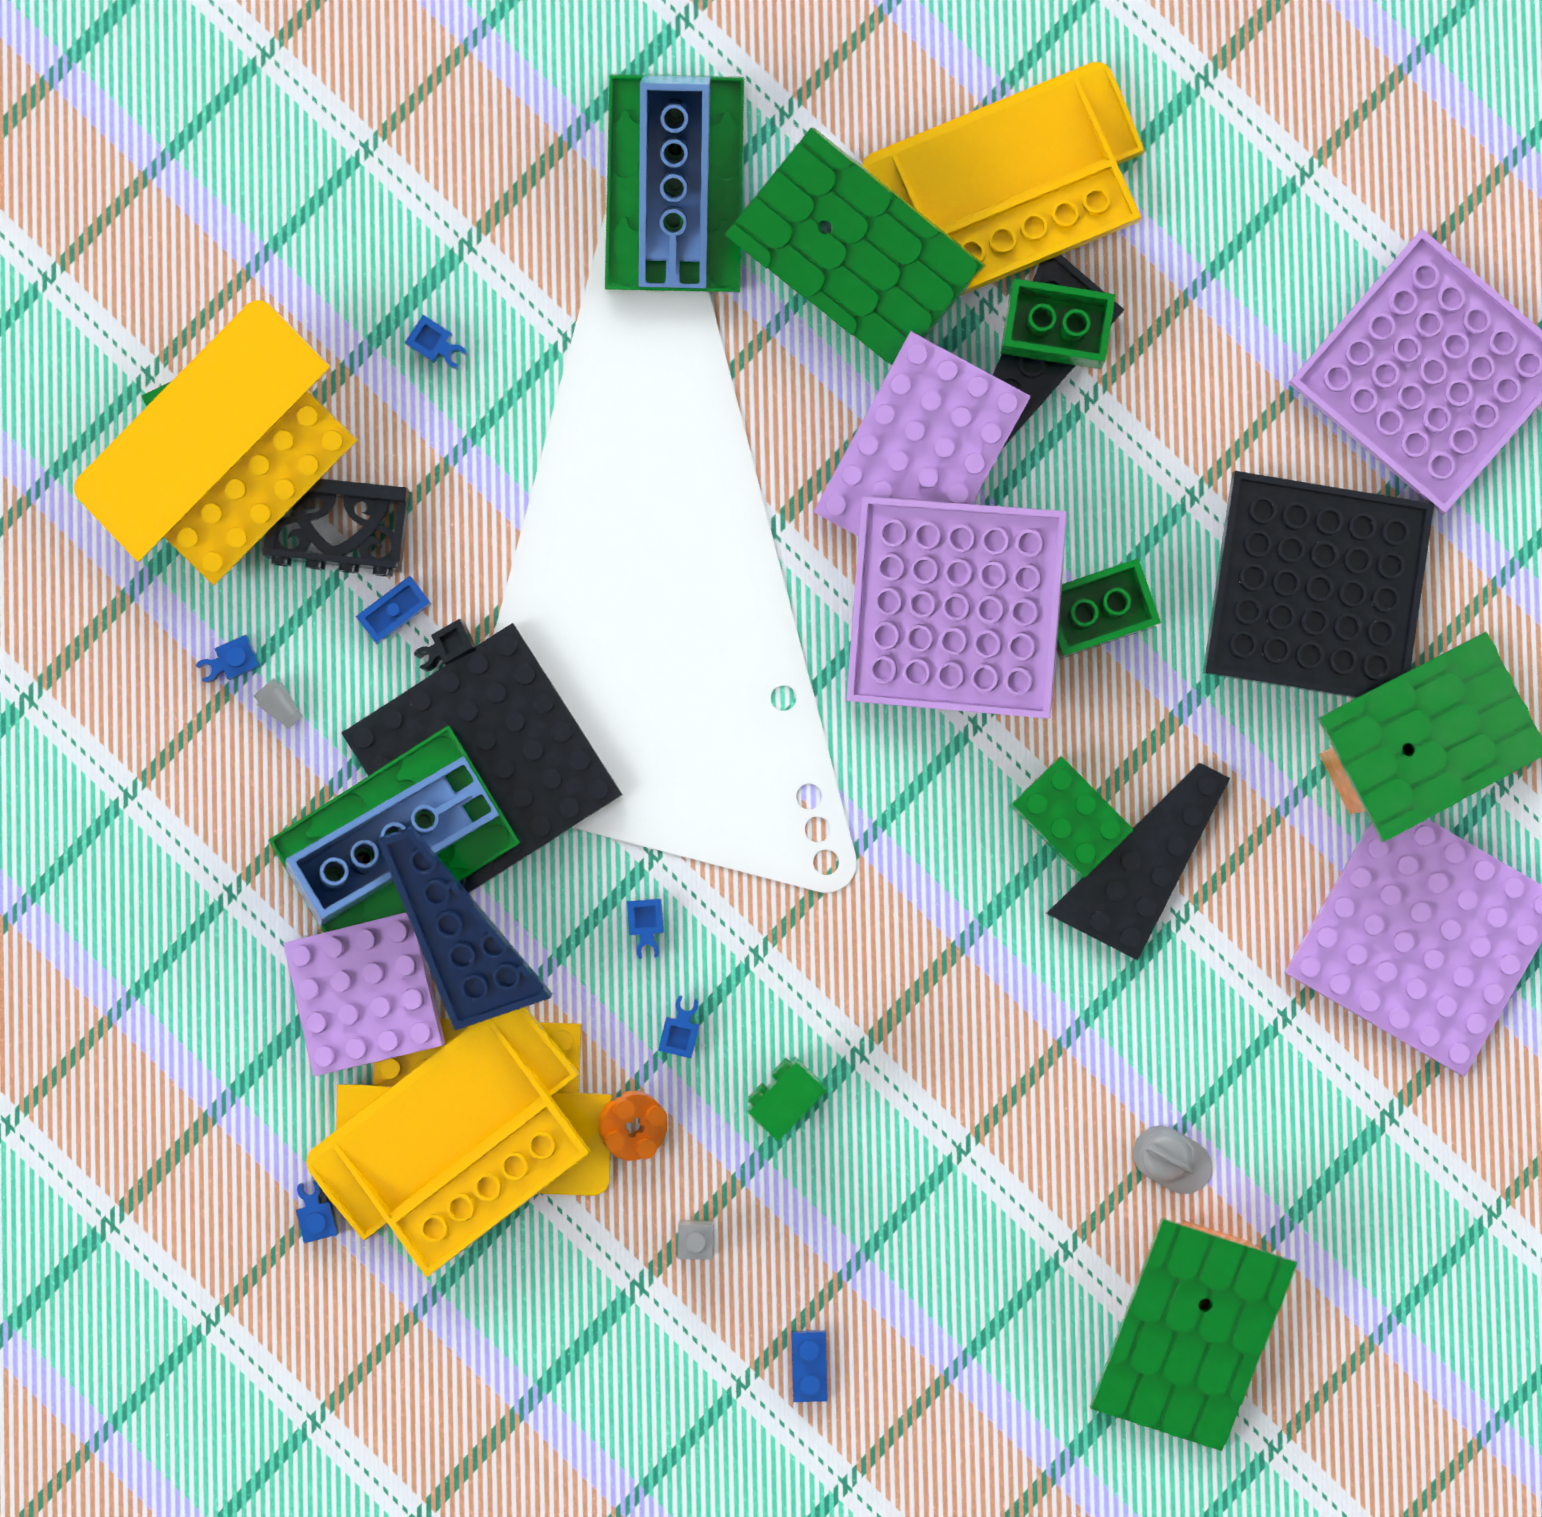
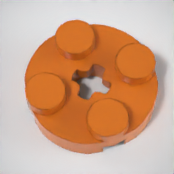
(623, 1110)

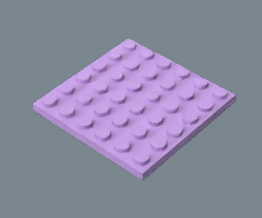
(1428, 372)
(956, 606)
(1424, 940)

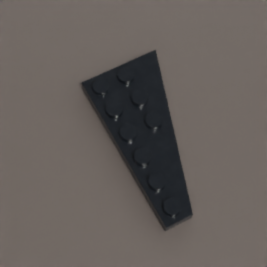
(1037, 376)
(1133, 884)

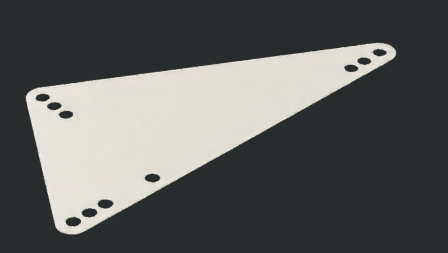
(665, 599)

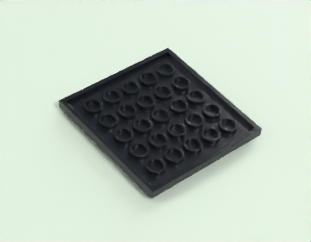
(1316, 586)
(512, 732)

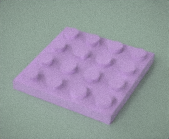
(363, 994)

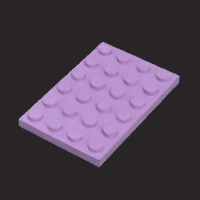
(924, 435)

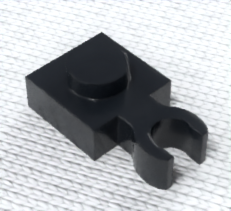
(449, 645)

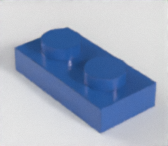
(393, 610)
(809, 1366)

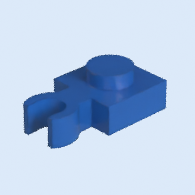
(432, 341)
(233, 659)
(645, 919)
(679, 1033)
(317, 1218)

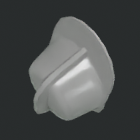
(1172, 1160)

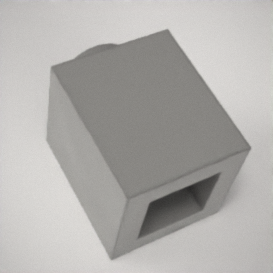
(695, 1239)

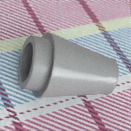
(278, 703)

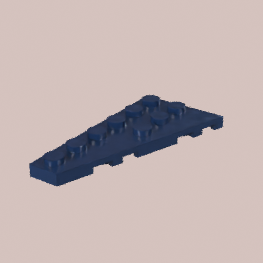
(465, 951)

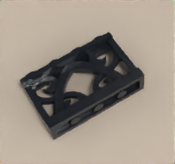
(378, 501)

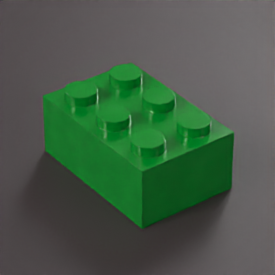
(1057, 323)
(1104, 608)
(1071, 817)
(785, 1098)

